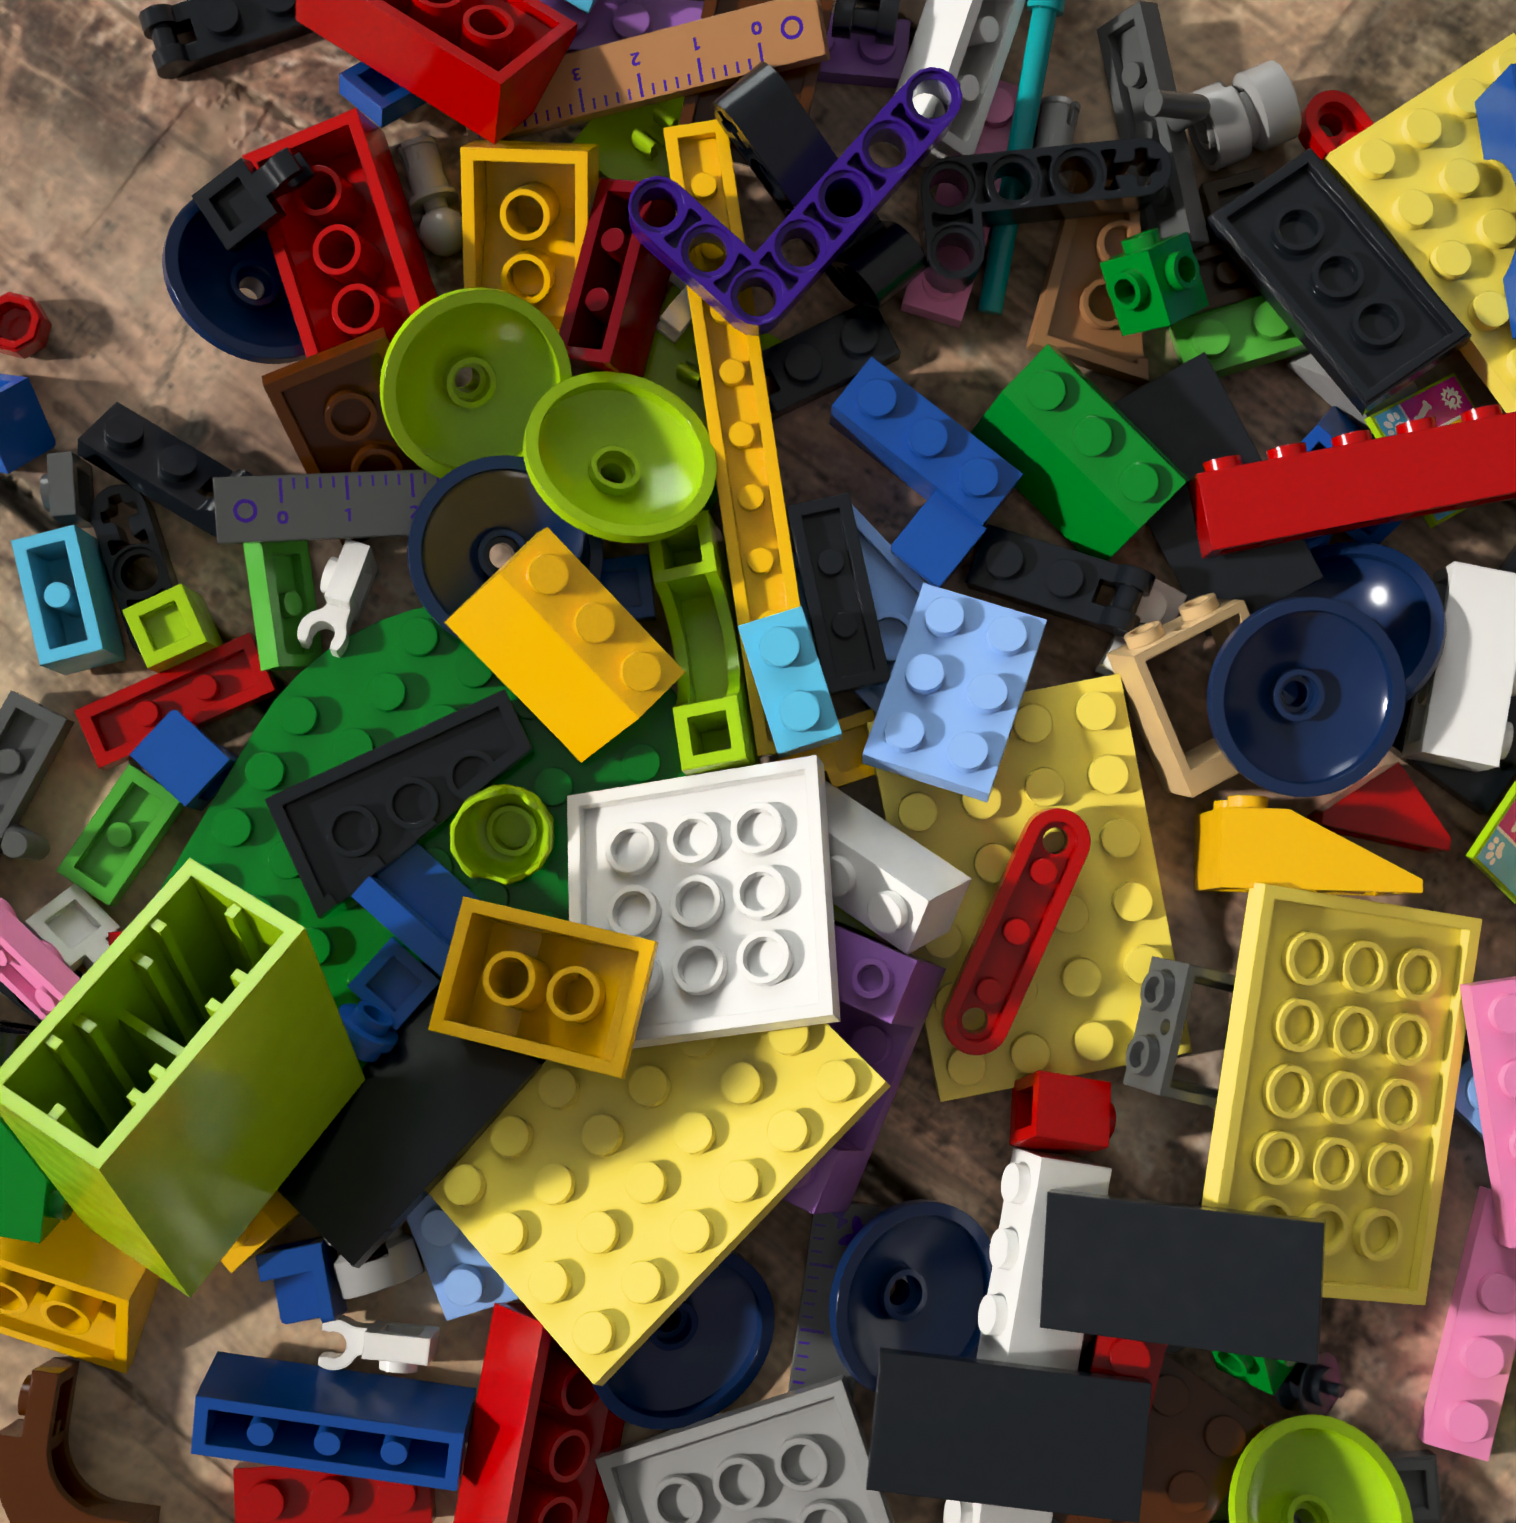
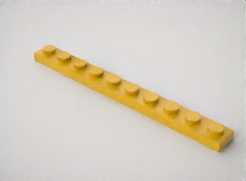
(736, 409)

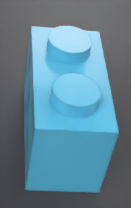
(68, 600)
(790, 682)

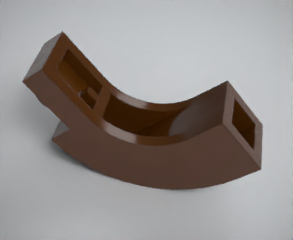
(36, 1460)

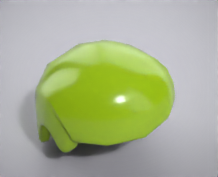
(502, 834)

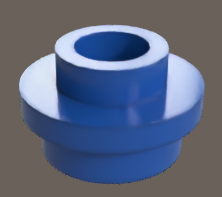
(368, 1029)

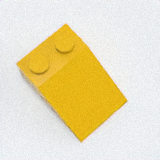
(526, 217)
(1276, 846)
(543, 987)

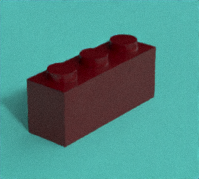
(615, 286)

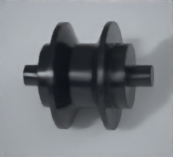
(1312, 1386)

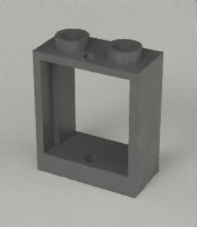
(1160, 1026)

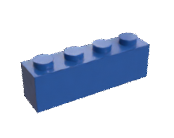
(333, 1421)

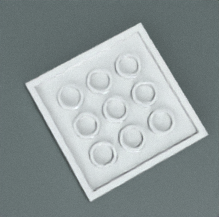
(729, 886)

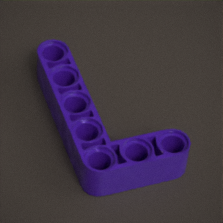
(809, 220)

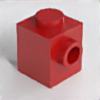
(1061, 1113)

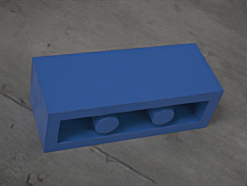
(922, 443)

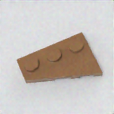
(1074, 298)

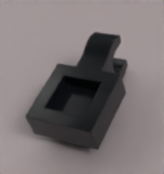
(243, 199)

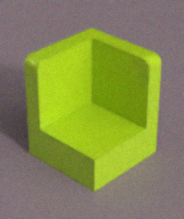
(172, 627)

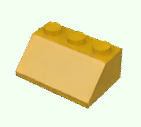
(564, 645)
(75, 1295)

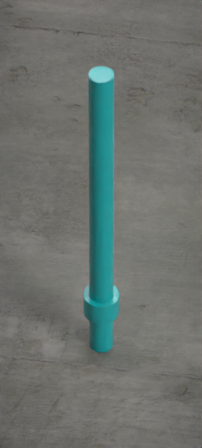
(1020, 137)

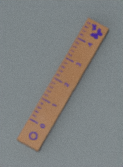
(677, 63)

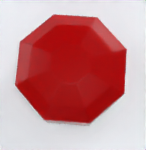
(22, 325)

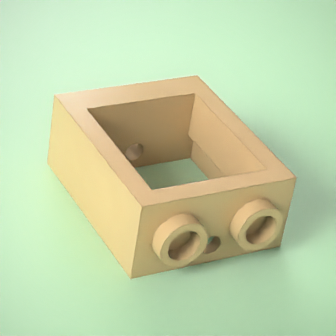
(1205, 764)

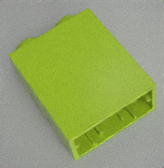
(183, 1075)

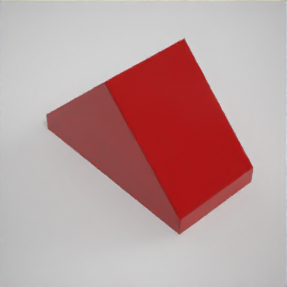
(1385, 811)

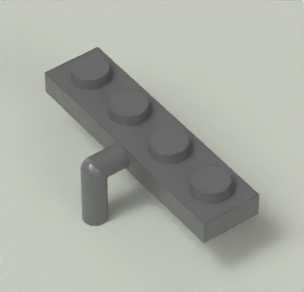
(1152, 108)
(28, 747)

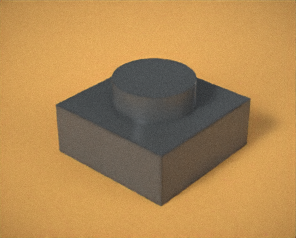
(68, 489)

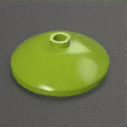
(512, 361)
(624, 432)
(1317, 1471)

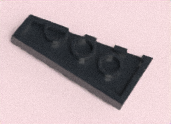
(390, 798)

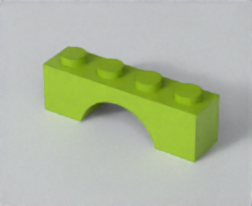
(699, 607)

